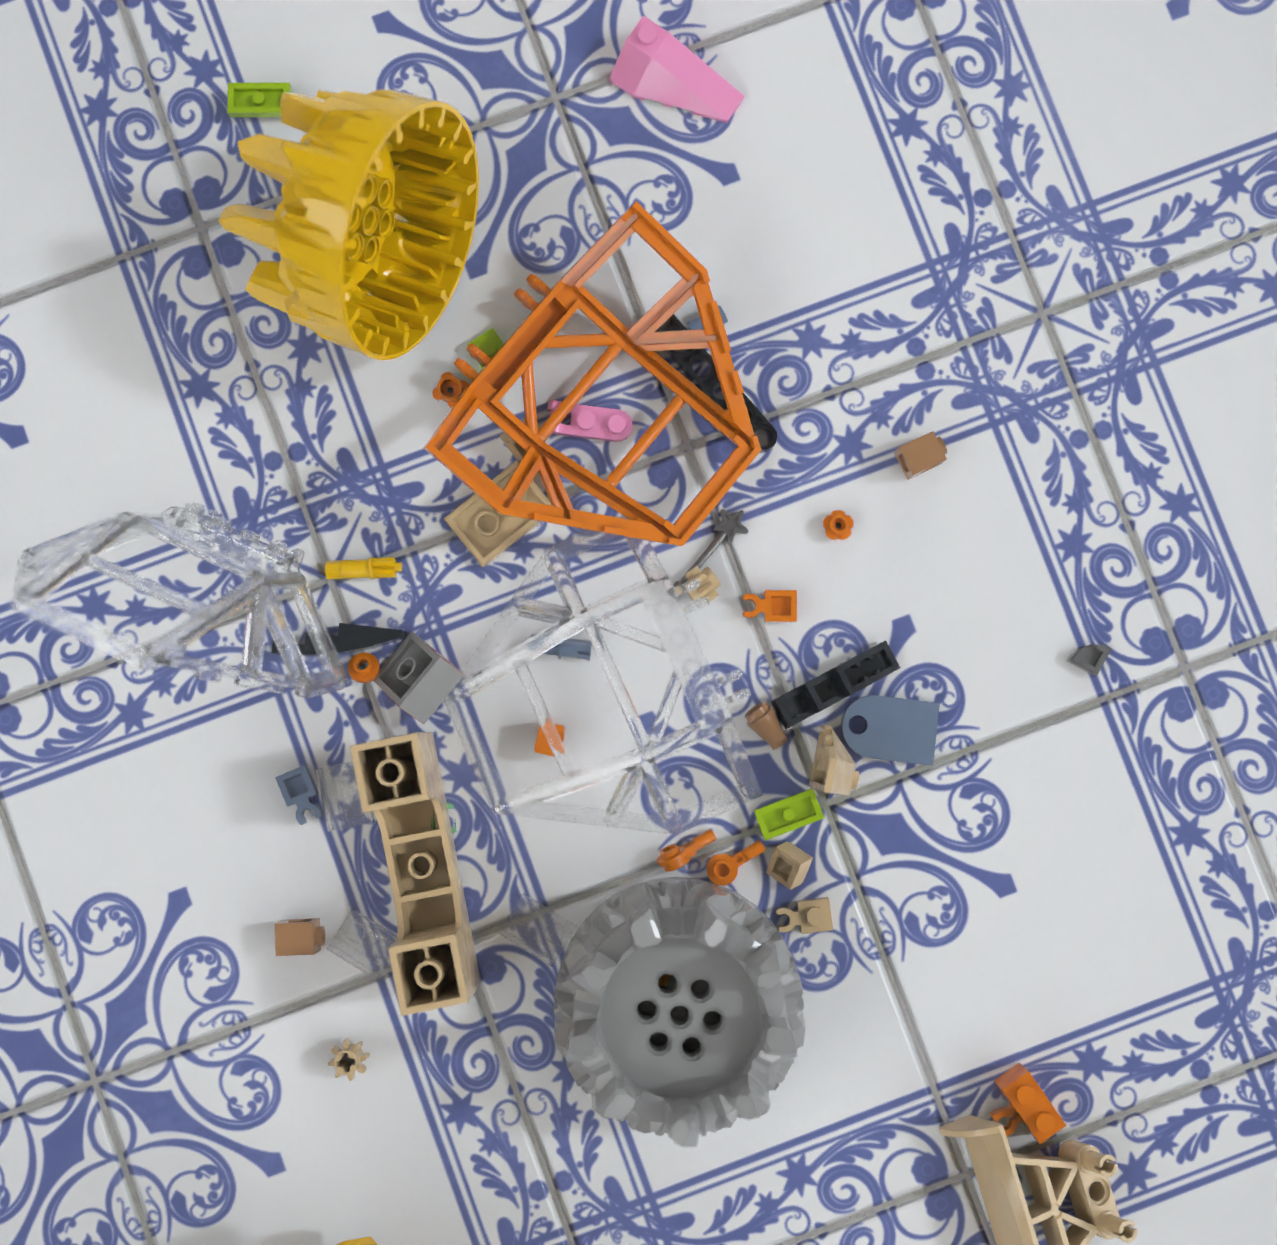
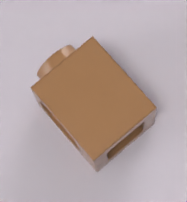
(921, 455)
(298, 937)

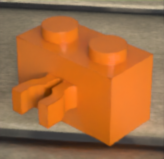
(1028, 1104)

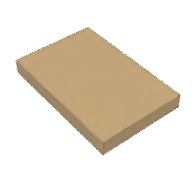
(485, 530)

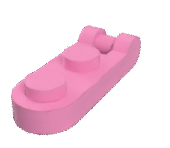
(594, 423)

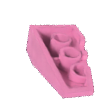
(666, 71)

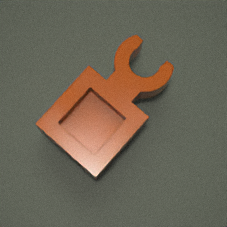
(776, 605)

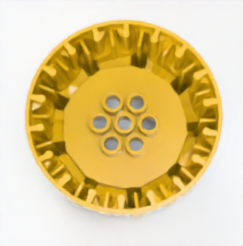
(367, 217)

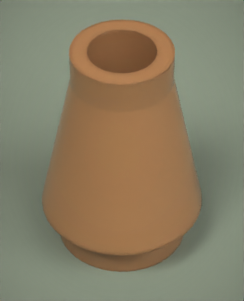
(765, 723)

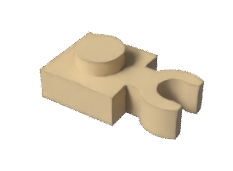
(811, 915)

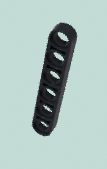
(708, 382)

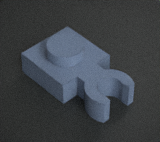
(298, 788)

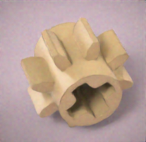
(708, 581)
(343, 1066)

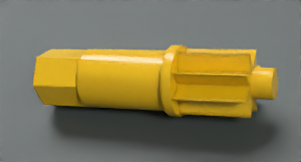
(363, 568)

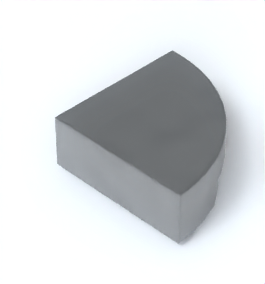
(1090, 658)

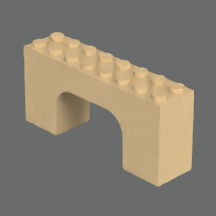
(434, 945)

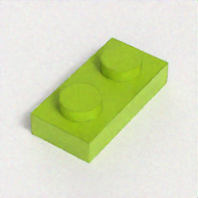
(255, 99)
(788, 814)

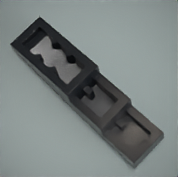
(353, 639)
(835, 684)

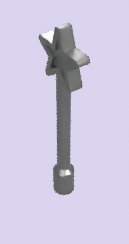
(728, 528)

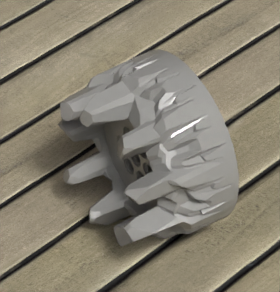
(693, 934)

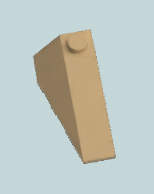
(832, 765)

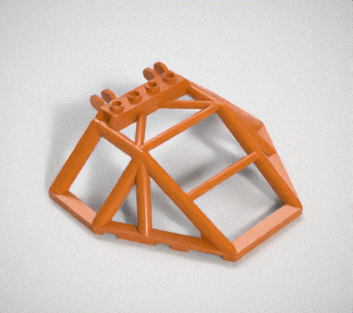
(639, 342)

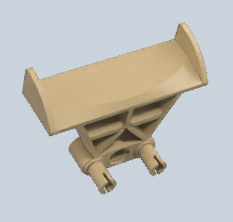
(1073, 1171)

